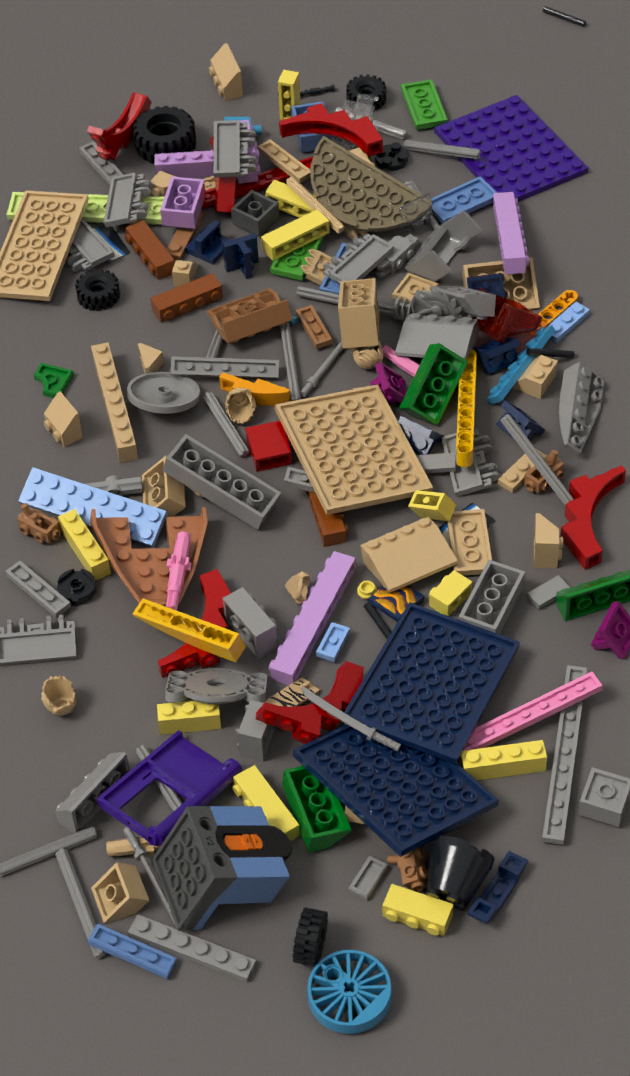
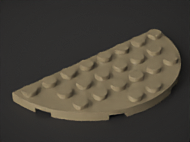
(357, 190)

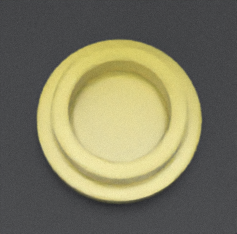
(366, 589)

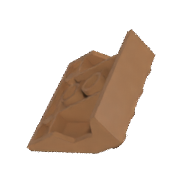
(250, 315)

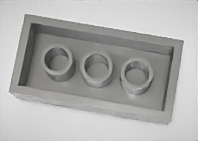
(493, 597)

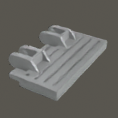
(231, 149)
(125, 199)
(88, 249)
(359, 259)
(479, 474)
(37, 643)

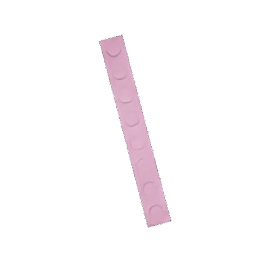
(534, 711)

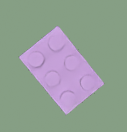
(183, 202)

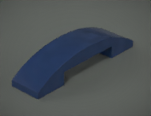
(499, 889)

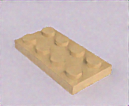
(469, 541)

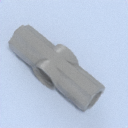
(119, 486)

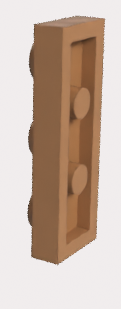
(314, 327)

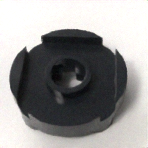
(392, 150)
(80, 594)

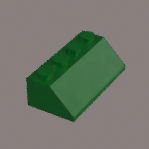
(433, 384)
(594, 595)
(315, 809)

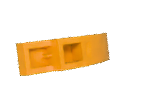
(263, 391)

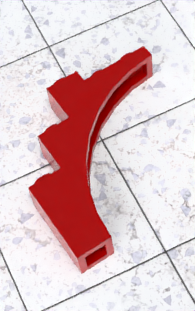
(319, 121)
(120, 133)
(224, 190)
(578, 532)
(187, 655)
(308, 719)

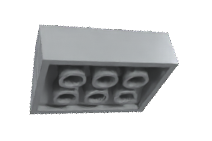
(421, 331)

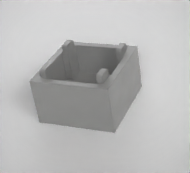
(254, 735)
(605, 797)

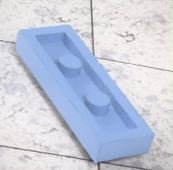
(568, 320)

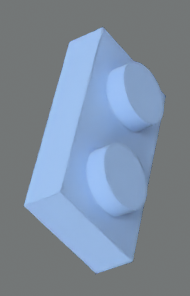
(333, 642)

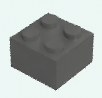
(255, 213)

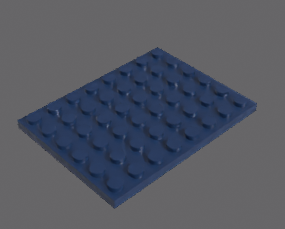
(432, 682)
(398, 794)

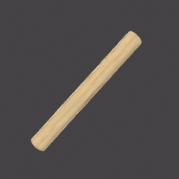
(306, 196)

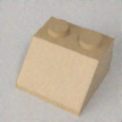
(537, 376)
(63, 421)
(546, 543)
(119, 892)

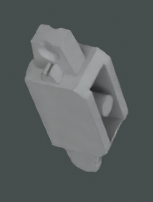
(402, 253)

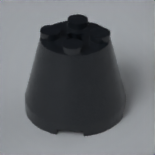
(456, 870)

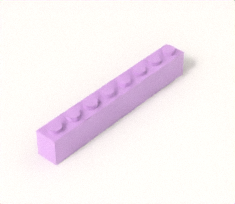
(510, 233)
(312, 619)

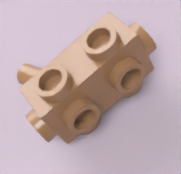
(535, 481)
(38, 524)
(412, 869)

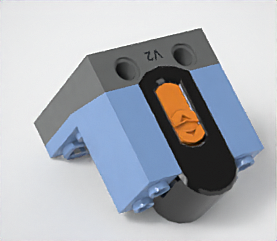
(220, 859)

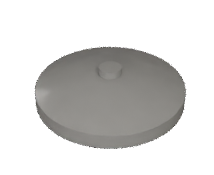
(163, 393)

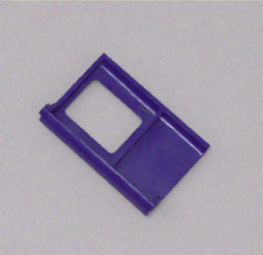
(179, 767)

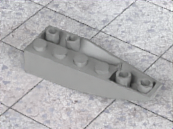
(579, 405)

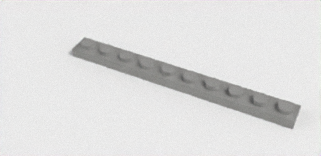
(563, 766)

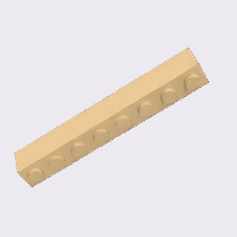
(114, 403)

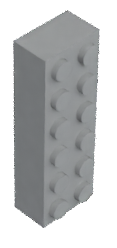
(221, 481)

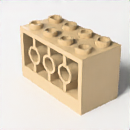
(359, 313)

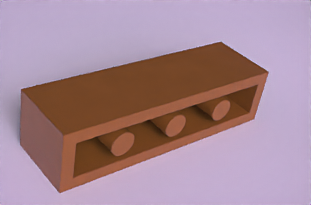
(149, 249)
(186, 297)
(330, 526)

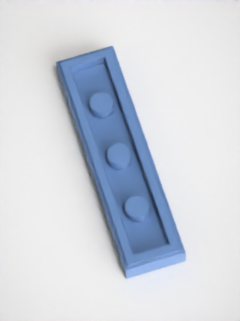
(132, 951)

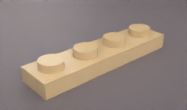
(284, 161)

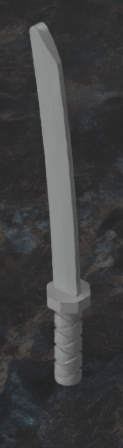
(369, 732)
(140, 854)

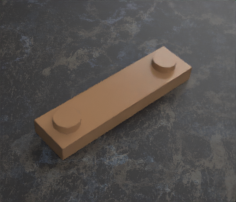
(182, 238)

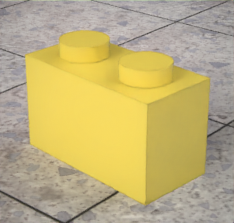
(432, 505)
(450, 593)

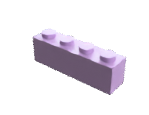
(186, 164)

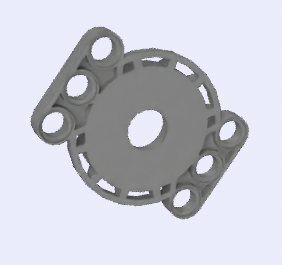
(216, 686)

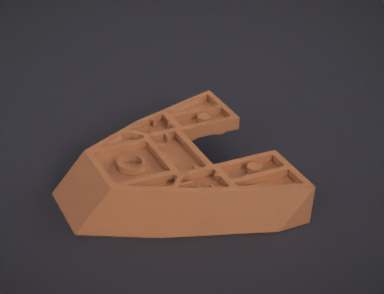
(145, 569)

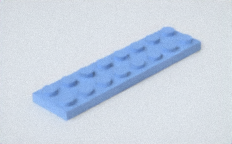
(61, 495)

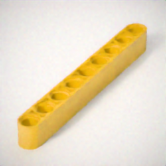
(466, 413)

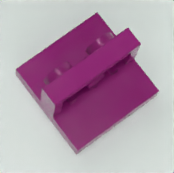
(390, 383)
(614, 631)

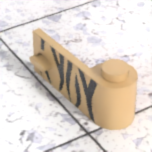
(292, 695)

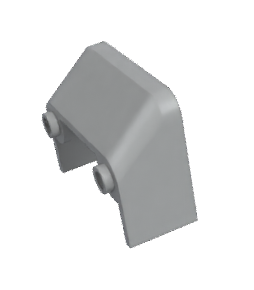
(441, 245)

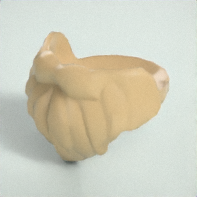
(297, 586)

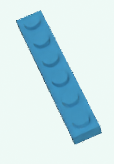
(518, 367)

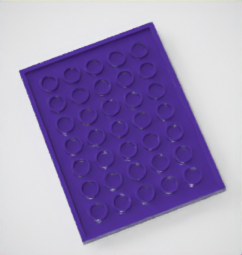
(515, 148)

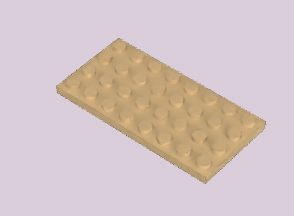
(39, 243)

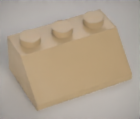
(226, 74)
(163, 490)

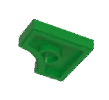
(53, 379)

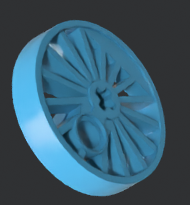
(361, 986)

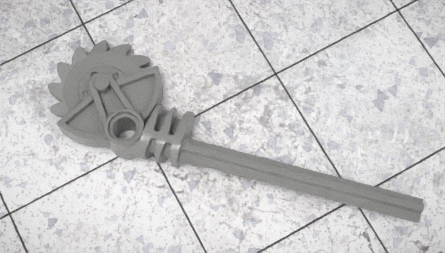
(423, 303)

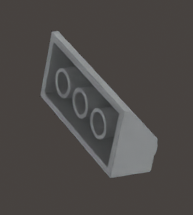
(473, 302)
(82, 802)

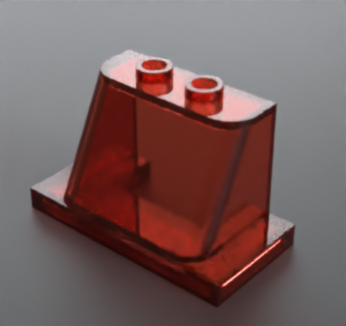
(509, 319)

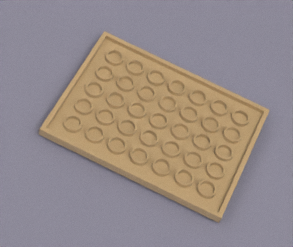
(352, 449)

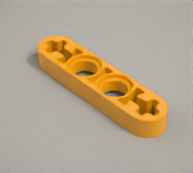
(550, 310)

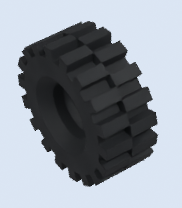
(367, 85)
(97, 281)
(310, 936)

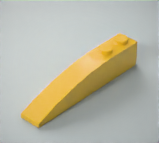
(191, 630)

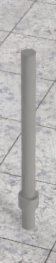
(312, 382)

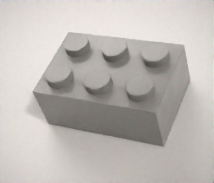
(251, 622)

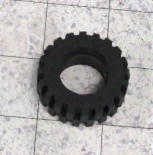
(167, 121)

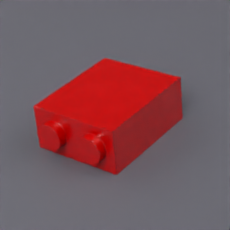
(268, 446)

